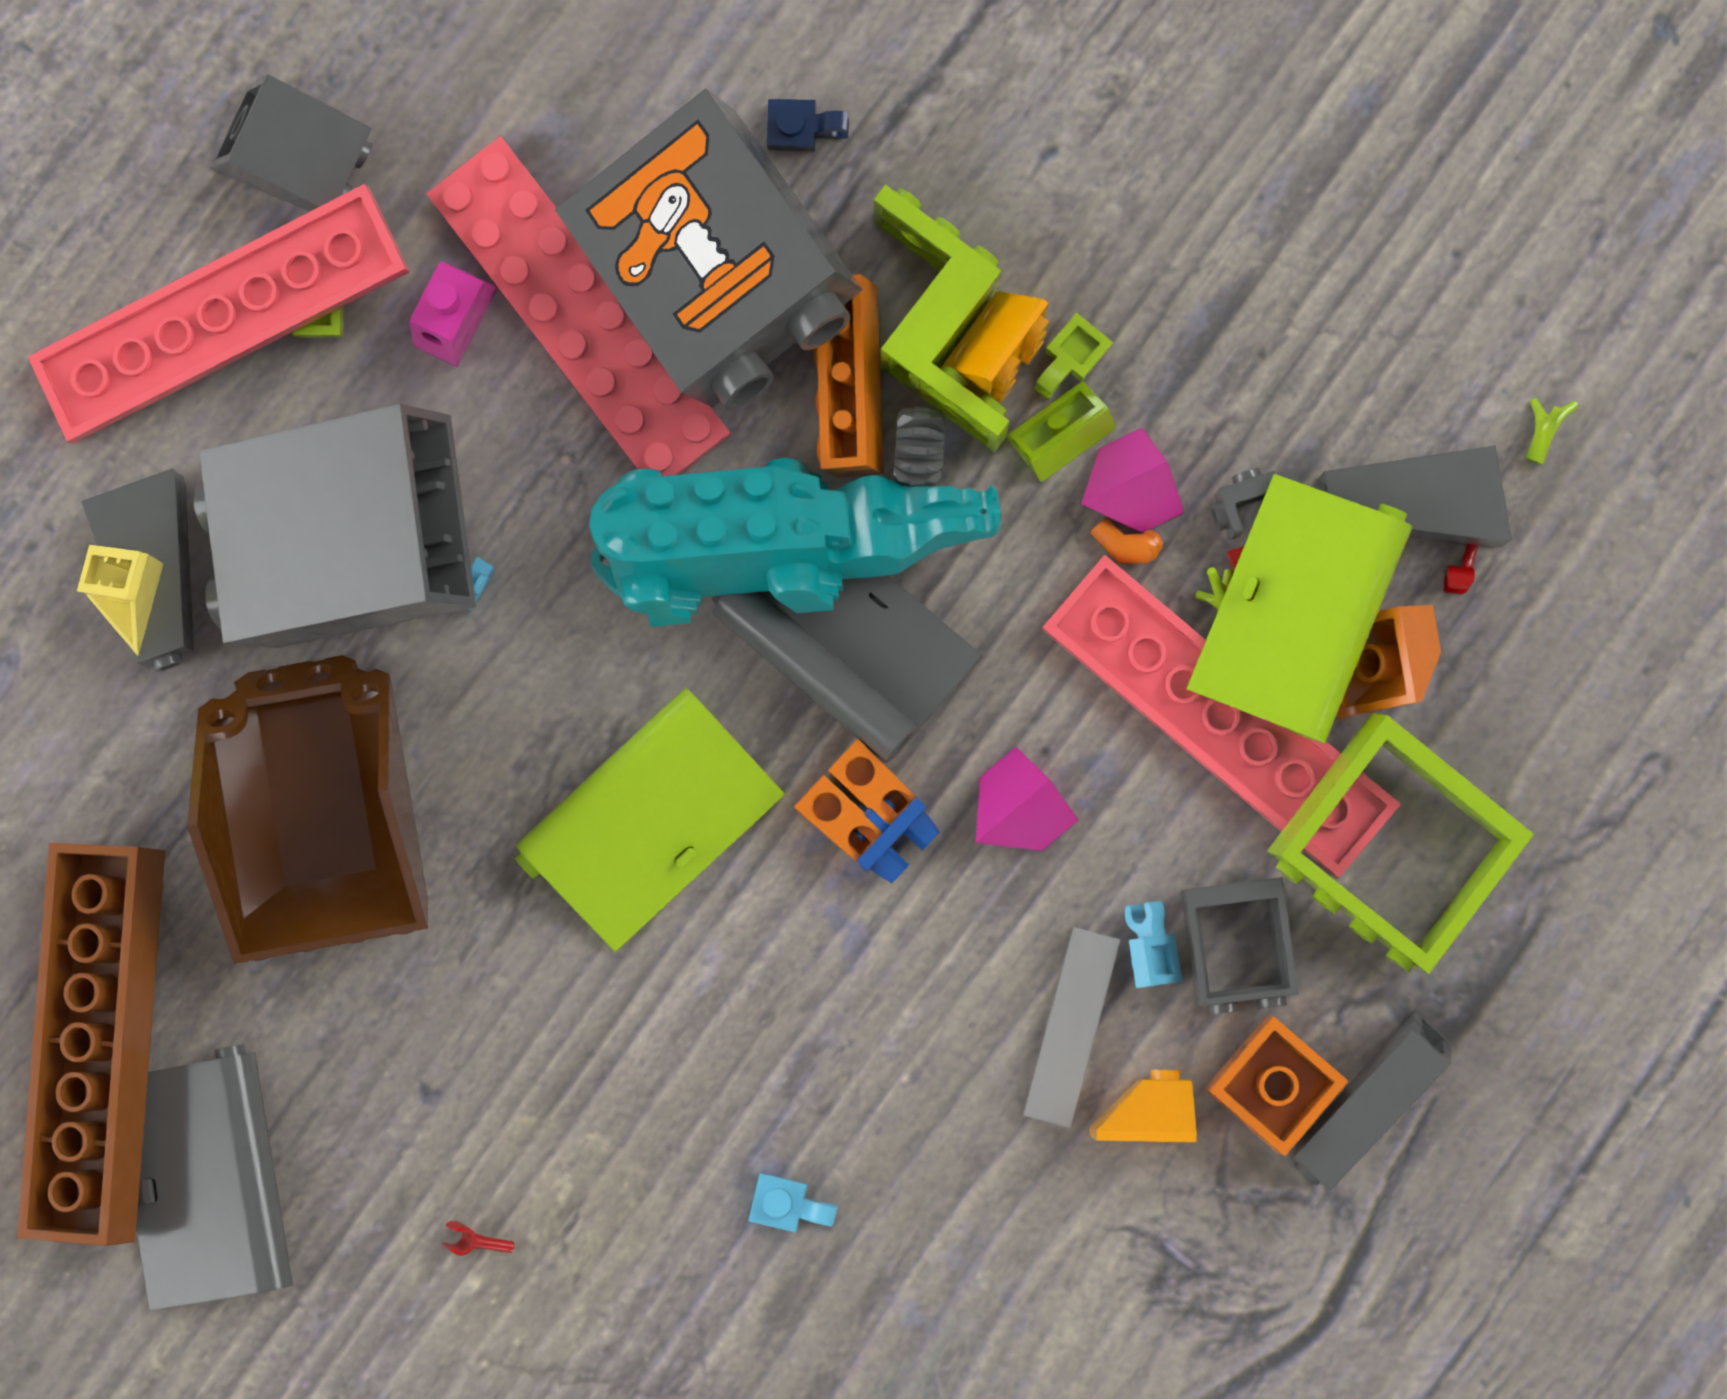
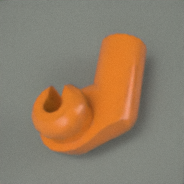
(1129, 547)

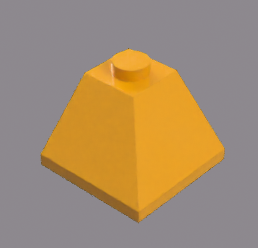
(1151, 1111)

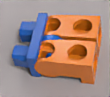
(880, 819)

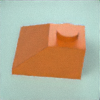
(1394, 662)

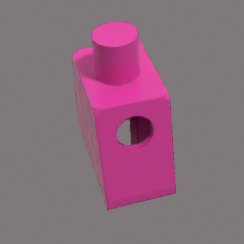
(451, 312)

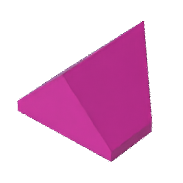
(1133, 484)
(1020, 806)

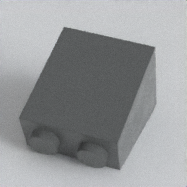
(291, 145)

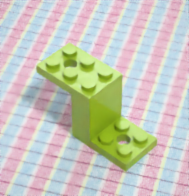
(940, 316)

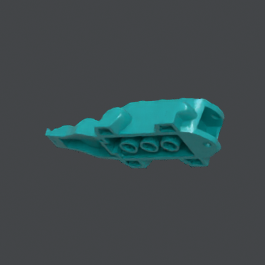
(771, 533)

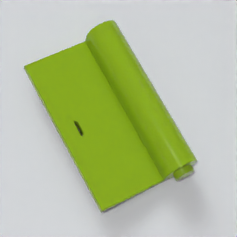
(1318, 595)
(624, 825)

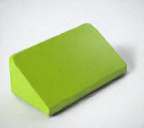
(1062, 431)

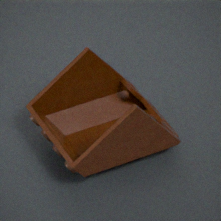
(306, 811)

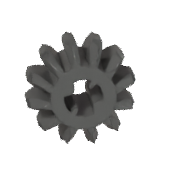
(919, 447)

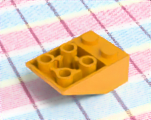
(997, 342)

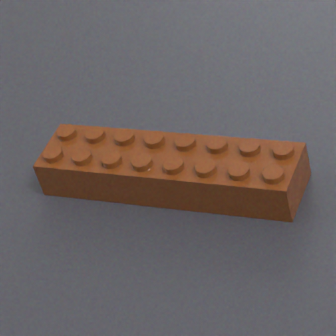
(91, 1044)

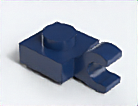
(795, 125)

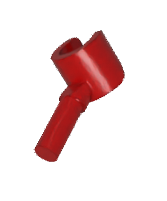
(1460, 578)
(475, 1241)

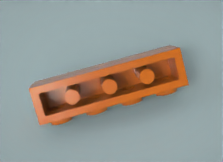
(851, 391)

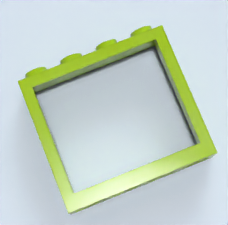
(1287, 848)

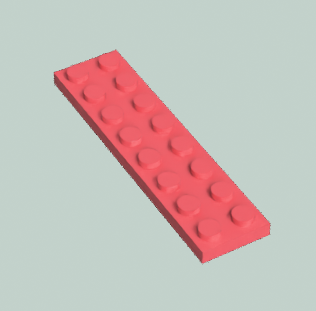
(573, 312)
(218, 314)
(1149, 660)

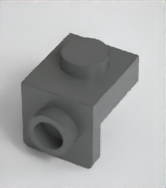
(1247, 489)

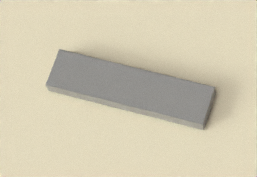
(1071, 1027)

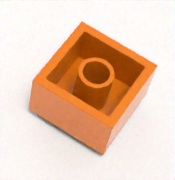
(1276, 1085)

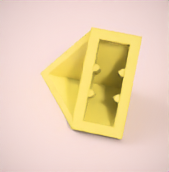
(122, 589)

